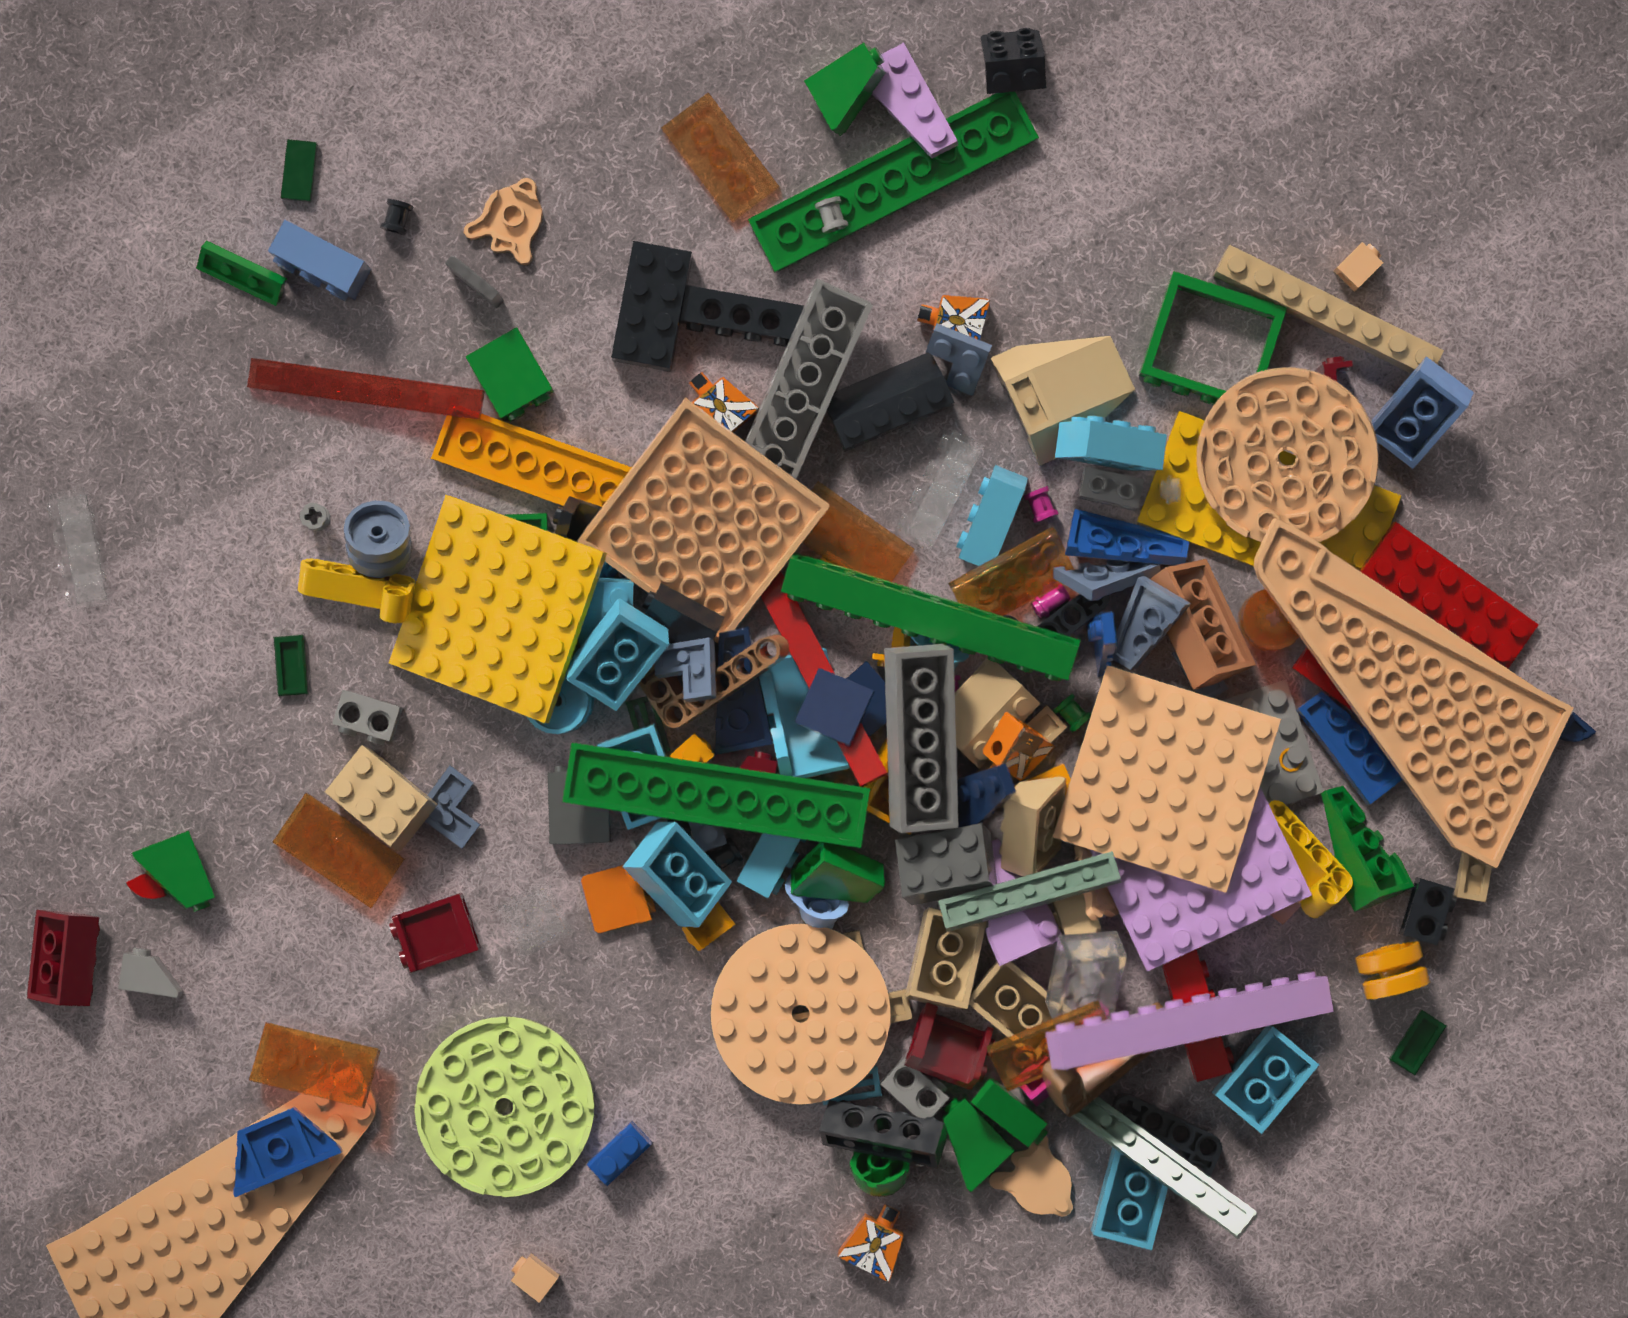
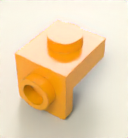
(898, 640)
(694, 749)
(712, 927)

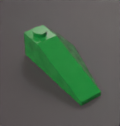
(1358, 849)

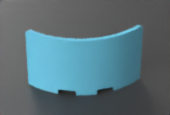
(797, 749)

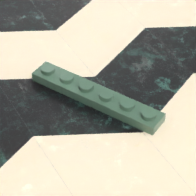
(1029, 891)

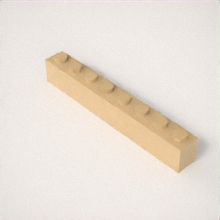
(1324, 310)

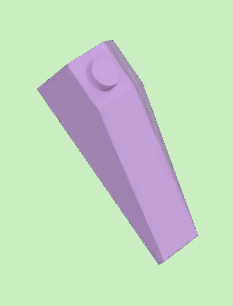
(1022, 931)

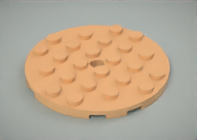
(1296, 413)
(792, 1058)

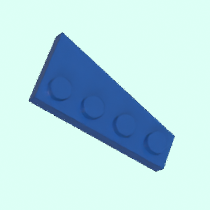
(1115, 539)
(1350, 747)

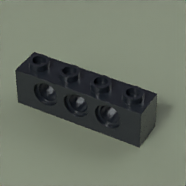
(698, 299)
(894, 1145)

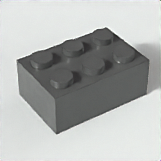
(945, 863)

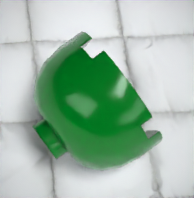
(878, 1175)

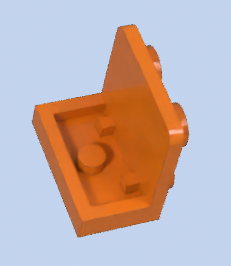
(616, 899)

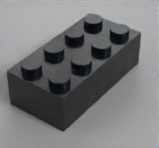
(651, 306)

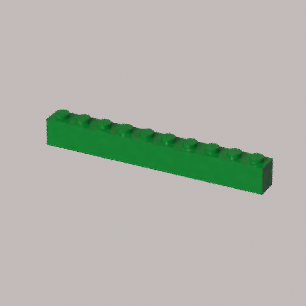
(930, 616)

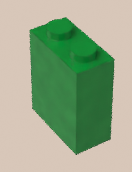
(510, 375)

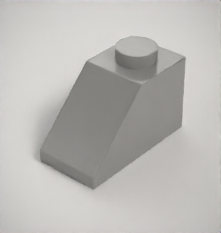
(147, 974)

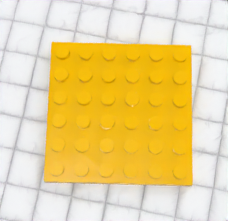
(498, 608)

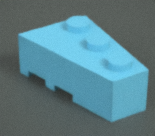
(992, 516)

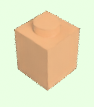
(1359, 266)
(533, 1277)

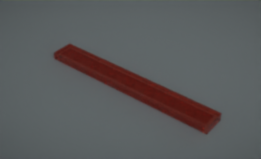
(366, 389)

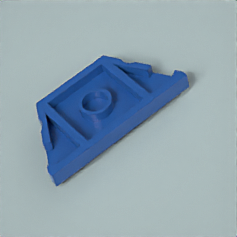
(279, 1149)

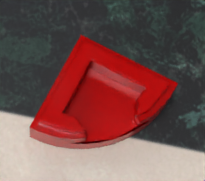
(146, 887)

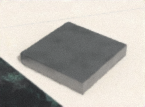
(474, 281)

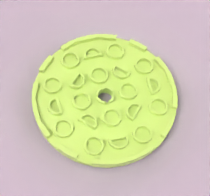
(495, 1150)

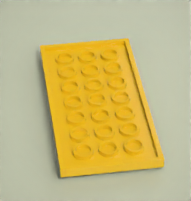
(1202, 525)

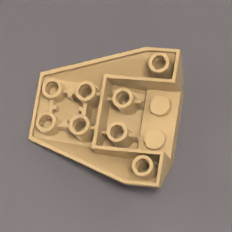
(1061, 382)

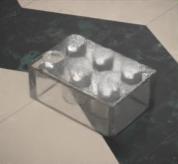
(1084, 971)

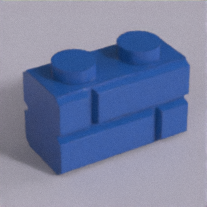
(619, 1153)

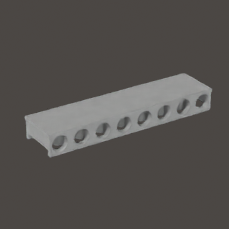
(808, 375)

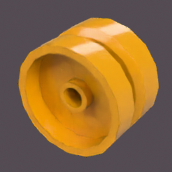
(1392, 972)

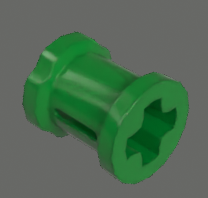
(1072, 712)

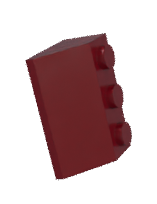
(63, 958)

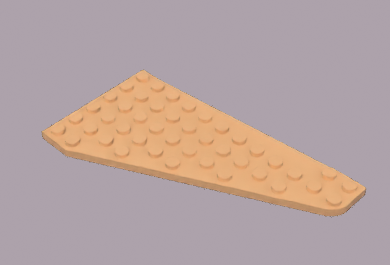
(1439, 709)
(187, 1239)

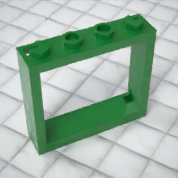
(1219, 294)

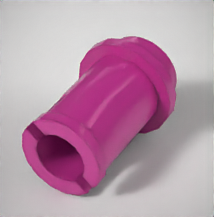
(1050, 601)

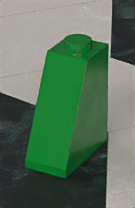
(846, 85)
(177, 870)
(837, 874)
(1010, 1113)
(974, 1142)

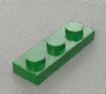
(241, 273)

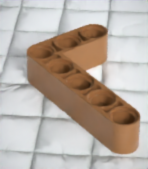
(733, 669)
(1079, 1086)

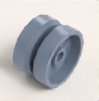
(377, 539)

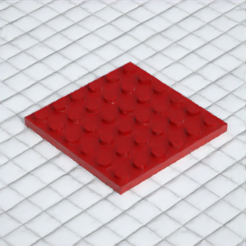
(1442, 593)

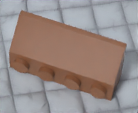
(1206, 633)

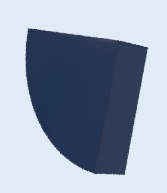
(1576, 729)

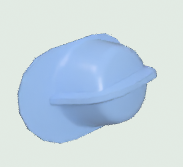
(817, 911)

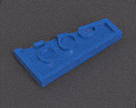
(1102, 633)

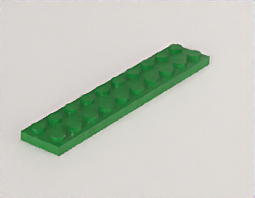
(893, 180)
(716, 795)

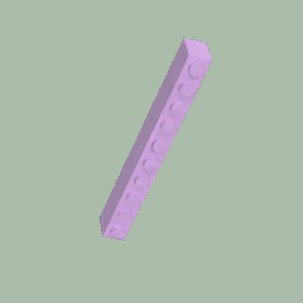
(1188, 1022)

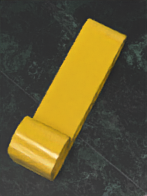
(344, 584)
(1321, 870)

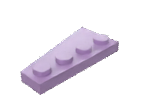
(912, 103)

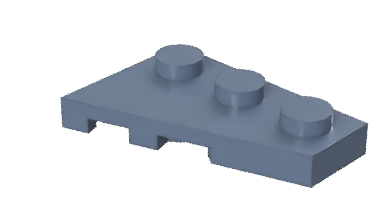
(1102, 580)
(1146, 621)

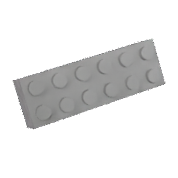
(921, 738)

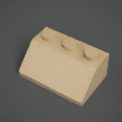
(983, 703)
(1030, 825)
(944, 962)

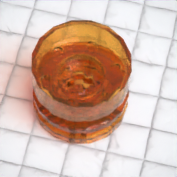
(1257, 629)

